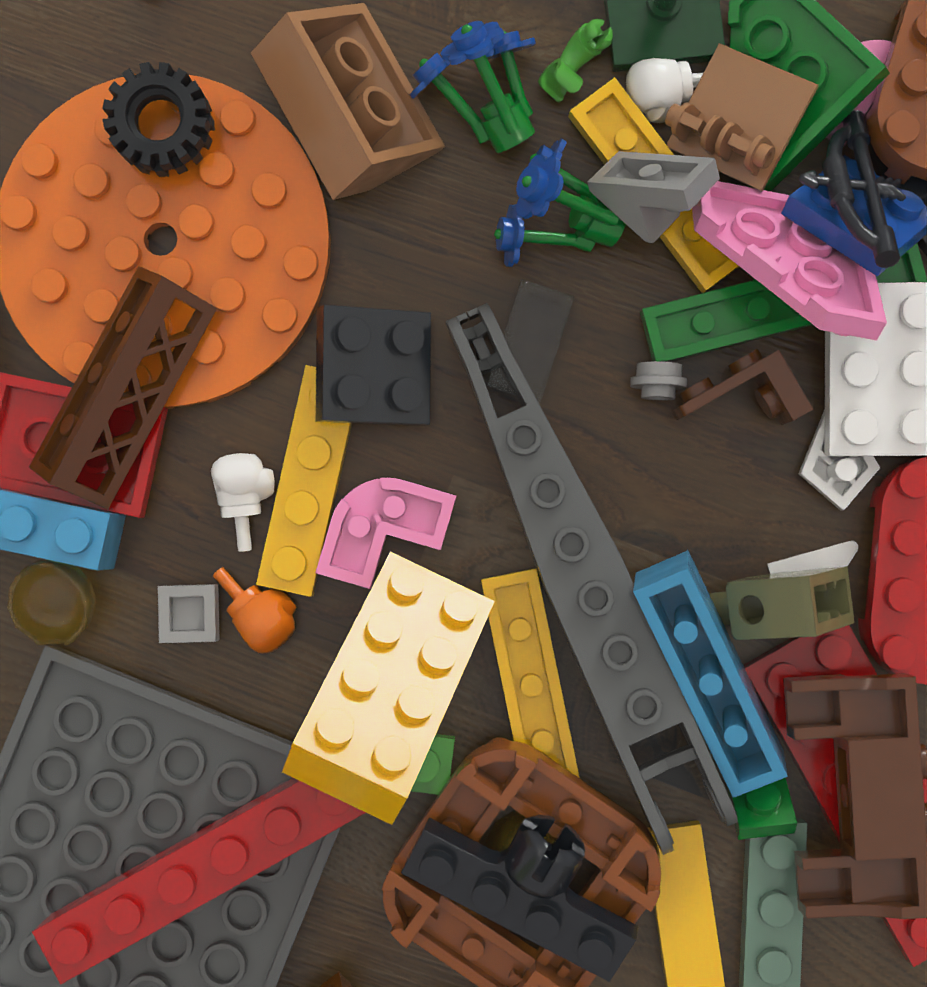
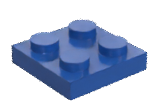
(814, 213)

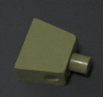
(786, 604)

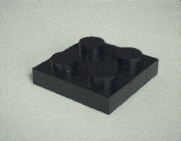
(373, 366)

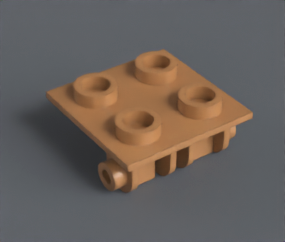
(740, 116)

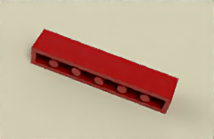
(188, 875)

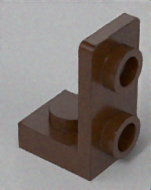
(777, 390)

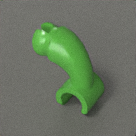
(581, 48)

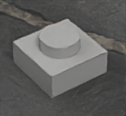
(188, 613)

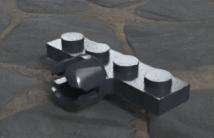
(525, 890)

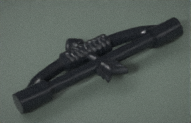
(839, 188)

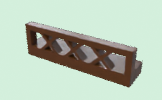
(106, 376)

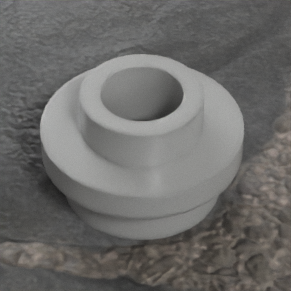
(658, 380)

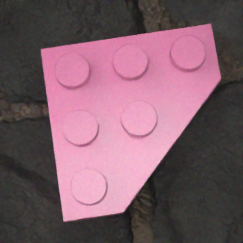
(790, 260)

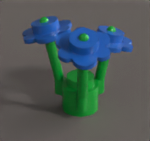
(506, 116)
(536, 188)

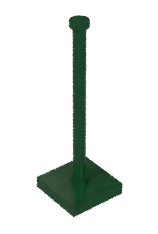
(663, 30)

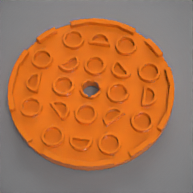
(243, 222)

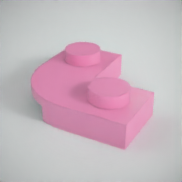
(372, 513)

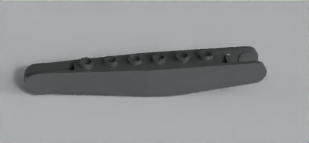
(586, 581)

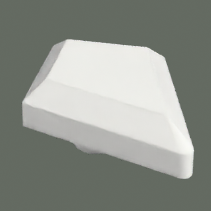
(836, 476)

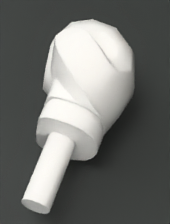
(659, 84)
(239, 488)

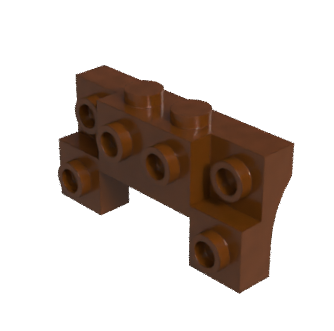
(878, 795)

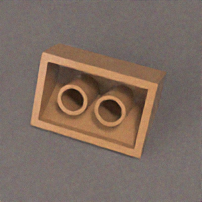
(345, 97)

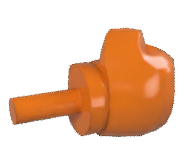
(259, 616)

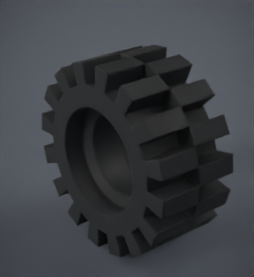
(148, 87)

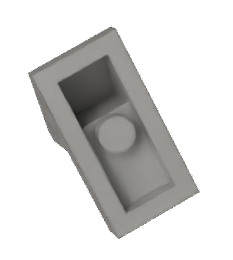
(652, 188)

